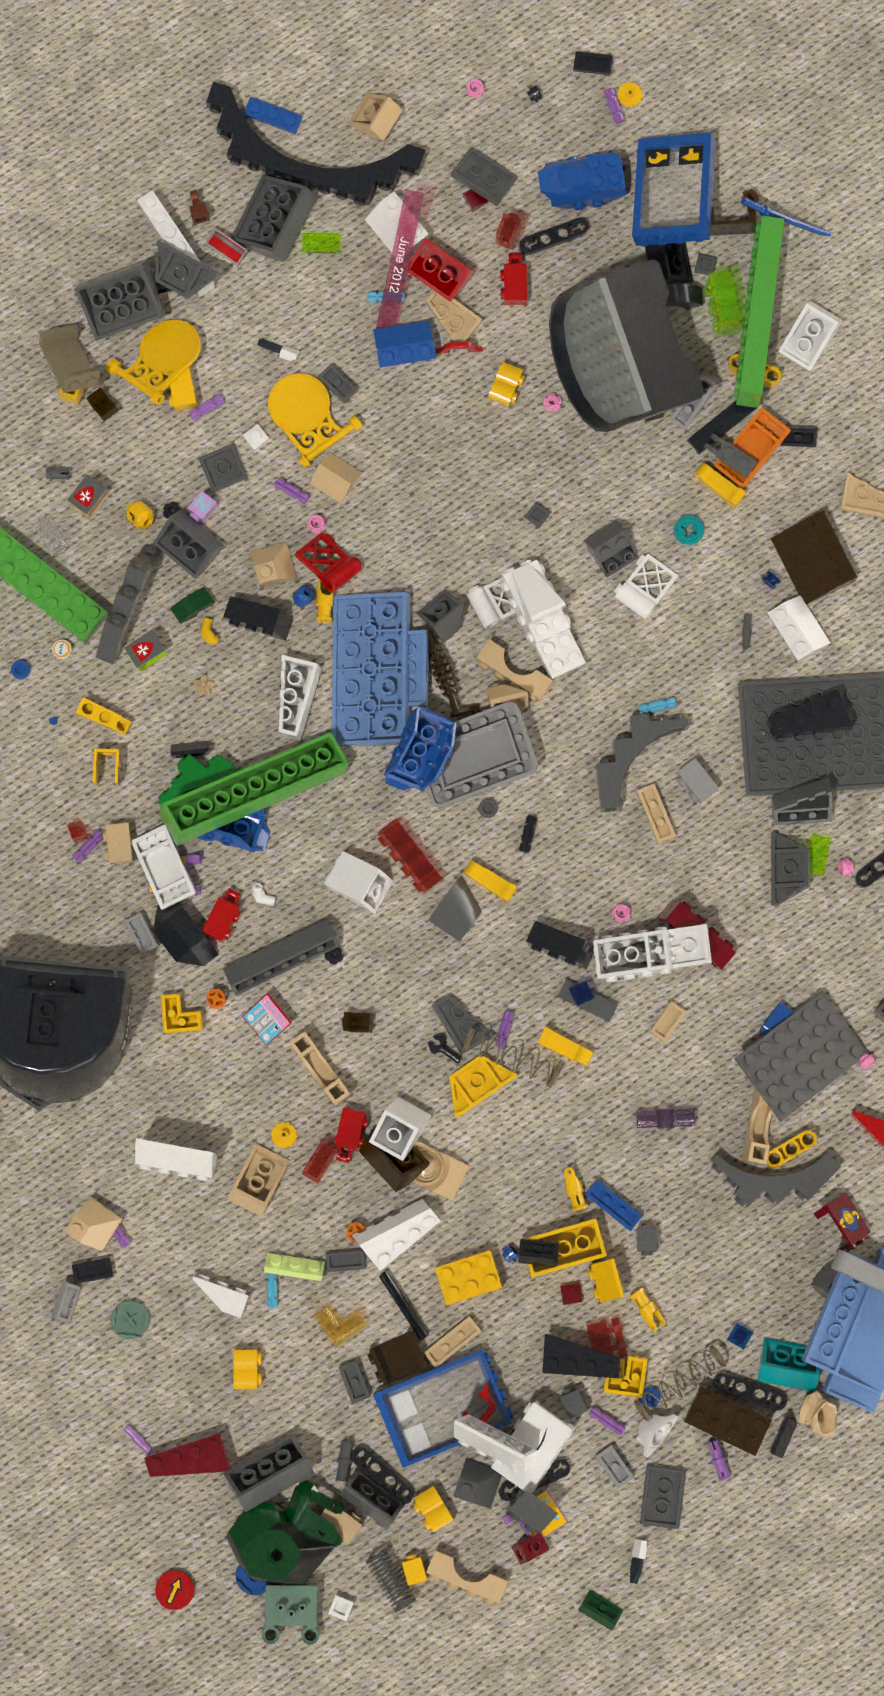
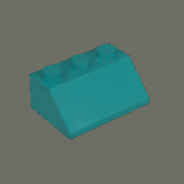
(783, 1365)

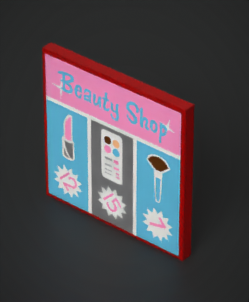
(267, 1019)

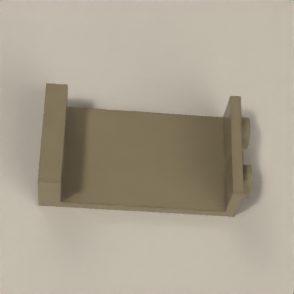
(67, 358)

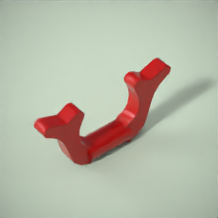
(459, 345)
(491, 1404)

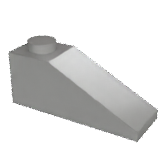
(686, 414)

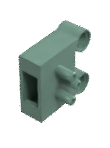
(290, 1607)

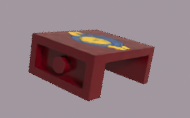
(847, 1220)

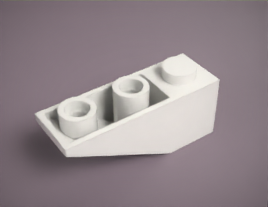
(227, 1300)

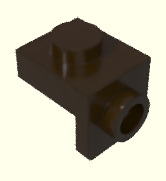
(102, 404)
(357, 1022)

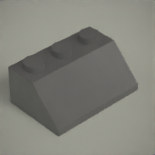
(188, 543)
(371, 1499)

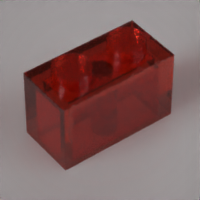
(508, 231)
(319, 1162)

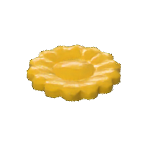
(629, 94)
(283, 1135)

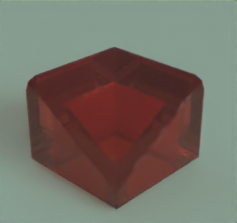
(77, 832)

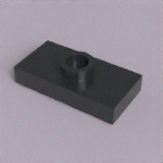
(592, 63)
(92, 1271)

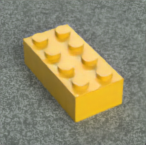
(577, 1246)

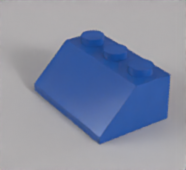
(404, 344)

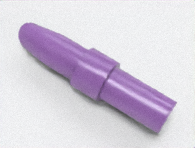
(138, 1439)

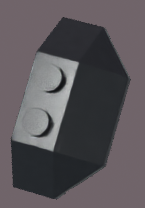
(182, 936)

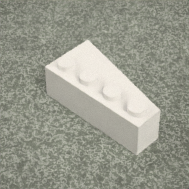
(297, 691)
(396, 1233)

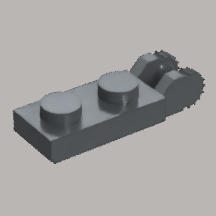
(732, 456)

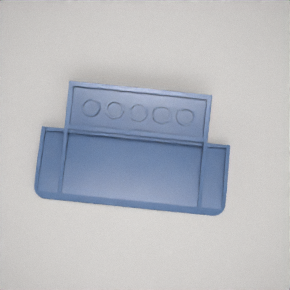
(851, 1340)

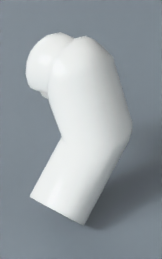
(260, 896)

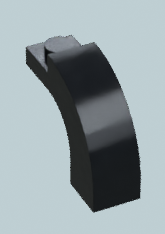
(684, 295)

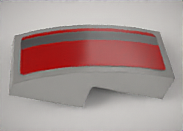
(226, 246)

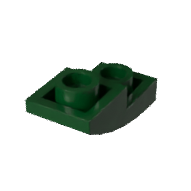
(191, 605)

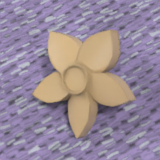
(203, 686)

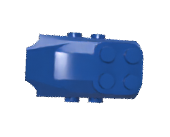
(583, 181)
(422, 751)
(245, 833)

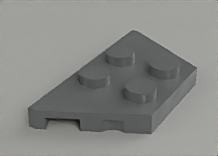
(181, 272)
(788, 868)

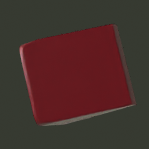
(474, 200)

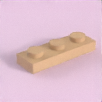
(656, 813)
(452, 1342)

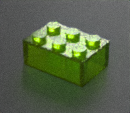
(723, 303)

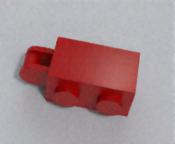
(514, 281)
(222, 917)
(349, 1133)

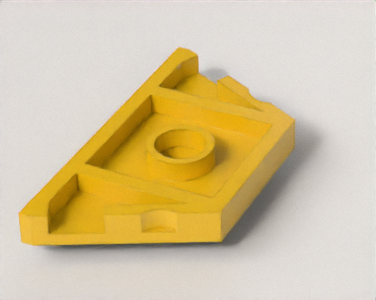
(476, 1083)

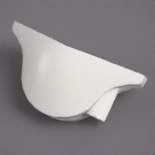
(654, 1432)

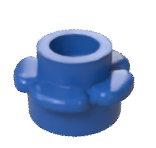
(510, 1254)

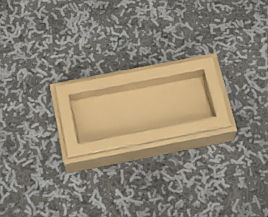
(668, 1021)

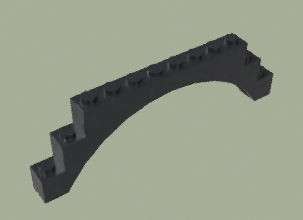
(351, 183)

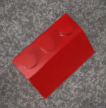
(439, 270)

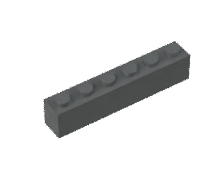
(281, 957)

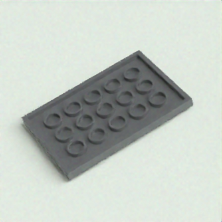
(801, 1056)

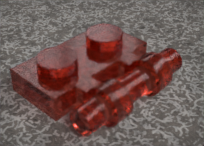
(600, 1338)

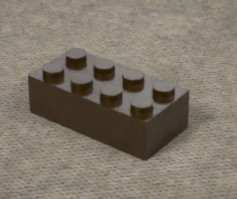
(727, 1420)

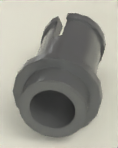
(55, 473)

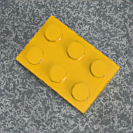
(468, 1277)

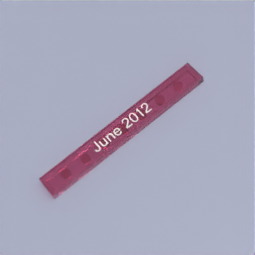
(400, 259)

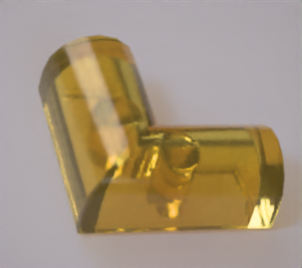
(338, 1330)

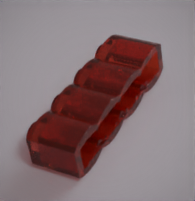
(410, 857)

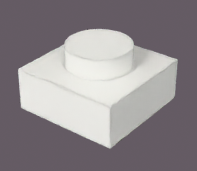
(256, 437)
(341, 1607)

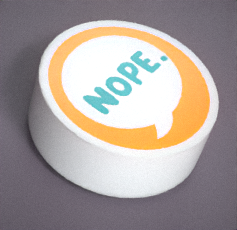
(62, 649)

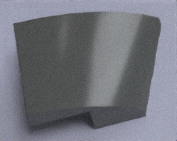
(456, 911)

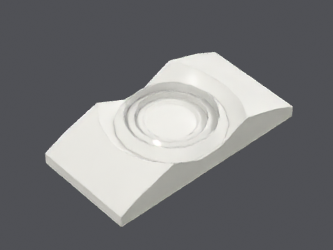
(163, 867)

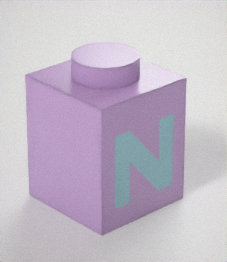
(202, 507)

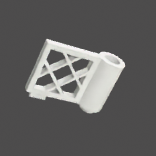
(635, 597)
(486, 606)

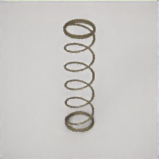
(550, 1080)
(718, 1357)

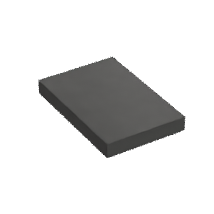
(484, 176)
(662, 1497)

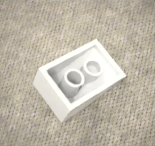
(810, 335)

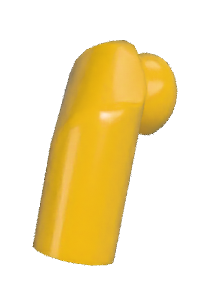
(206, 632)

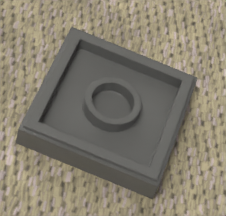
(222, 468)

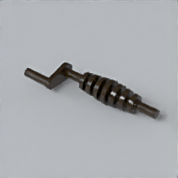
(442, 671)

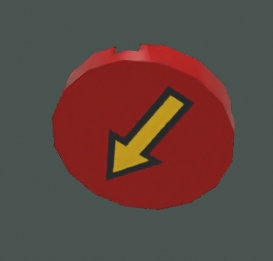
(174, 1590)

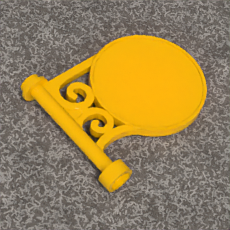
(164, 350)
(301, 406)

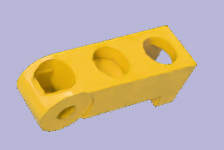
(719, 485)
(102, 716)
(490, 881)
(564, 1047)

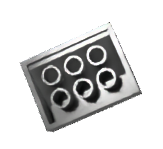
(274, 217)
(120, 300)

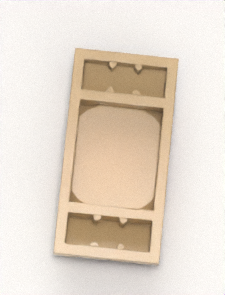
(443, 1173)

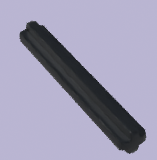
(403, 1305)

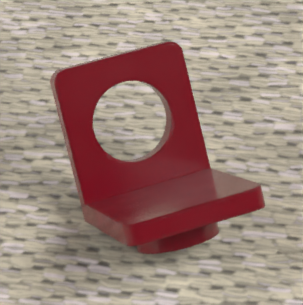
(530, 1548)

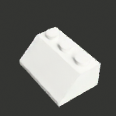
(385, 221)
(798, 628)

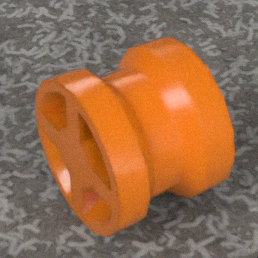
(213, 997)
(354, 1228)

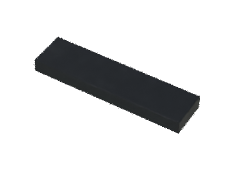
(719, 426)

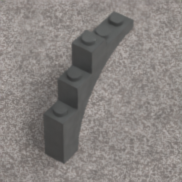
(125, 603)
(625, 749)
(750, 1186)

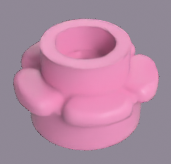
(470, 88)
(552, 397)
(316, 518)
(845, 867)
(616, 912)
(866, 1061)

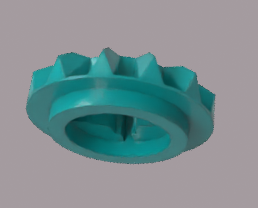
(685, 522)

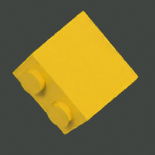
(606, 1281)

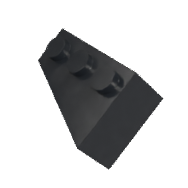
(258, 618)
(560, 945)

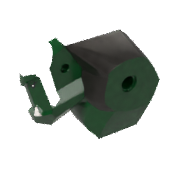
(284, 1543)

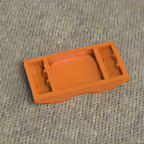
(757, 440)

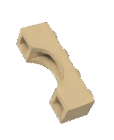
(492, 658)
(320, 1069)
(756, 1140)
(443, 1568)

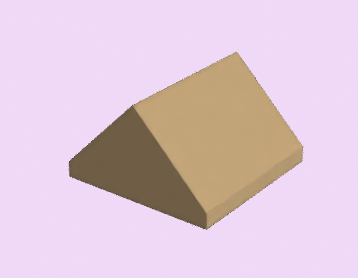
(335, 477)

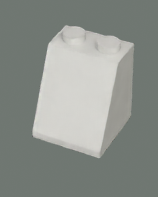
(358, 882)
(400, 1128)

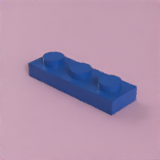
(272, 115)
(613, 1205)

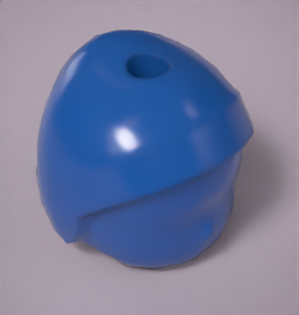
(303, 596)

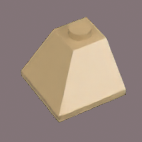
(273, 565)
(500, 694)
(93, 1224)

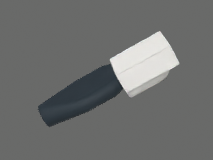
(285, 352)
(638, 1554)

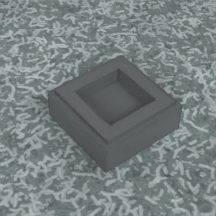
(705, 264)
(537, 515)

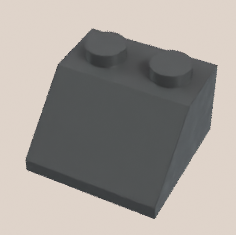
(530, 1511)

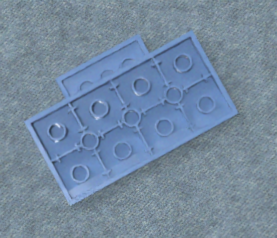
(376, 668)

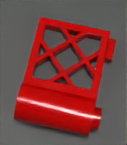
(339, 572)

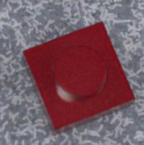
(571, 1293)

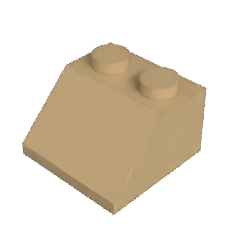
(375, 116)

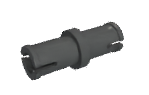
(344, 1461)

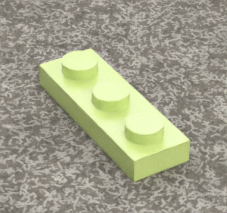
(294, 1266)

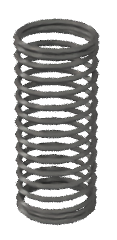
(382, 1554)

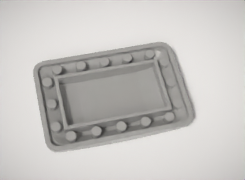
(486, 754)

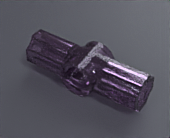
(665, 1118)

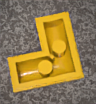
(174, 1020)
(633, 1379)

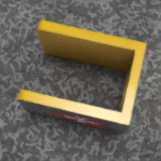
(106, 752)

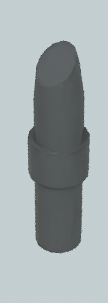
(746, 631)

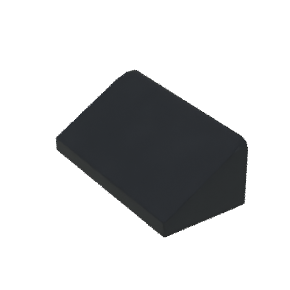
(801, 436)
(193, 748)
(538, 1252)
(783, 1437)

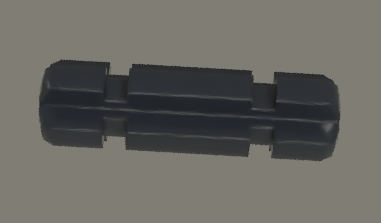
(528, 833)

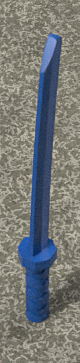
(766, 211)

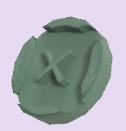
(130, 1319)

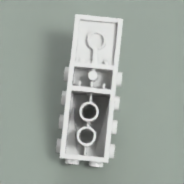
(542, 617)
(651, 952)

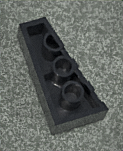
(814, 717)
(571, 1358)

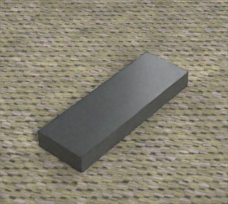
(598, 1006)

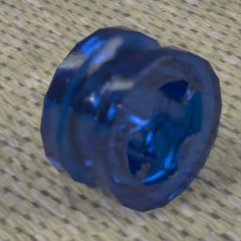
(770, 580)

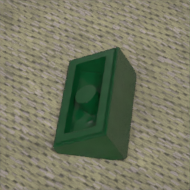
(600, 1610)

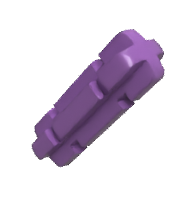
(614, 106)
(206, 407)
(291, 490)
(88, 846)
(504, 1029)
(123, 1240)
(607, 1421)

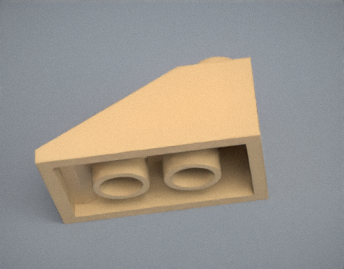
(258, 1180)

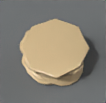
(818, 1414)

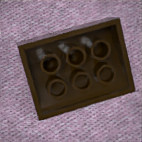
(814, 558)

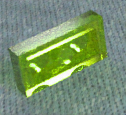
(321, 243)
(818, 854)

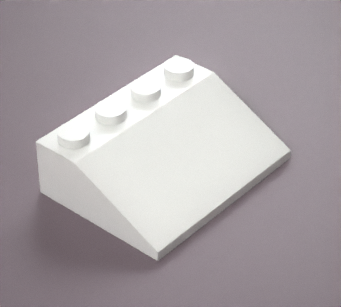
(175, 1159)
(494, 1443)

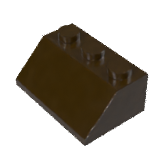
(391, 1169)

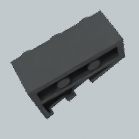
(803, 804)

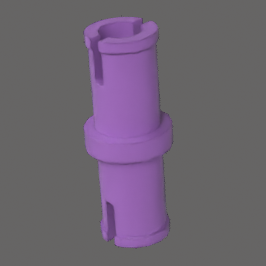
(719, 1459)

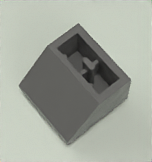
(611, 548)

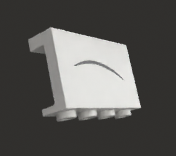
(543, 1432)

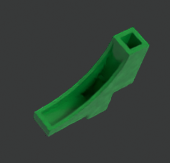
(196, 775)

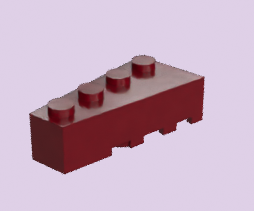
(680, 916)
(197, 1457)

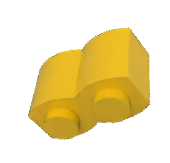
(506, 384)
(246, 1369)
(433, 1509)

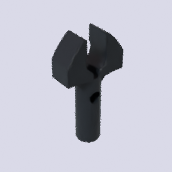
(445, 1050)

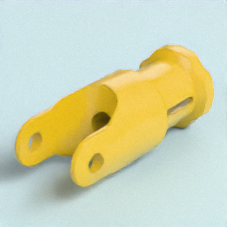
(324, 605)
(574, 1188)
(647, 1309)

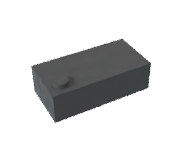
(268, 1472)

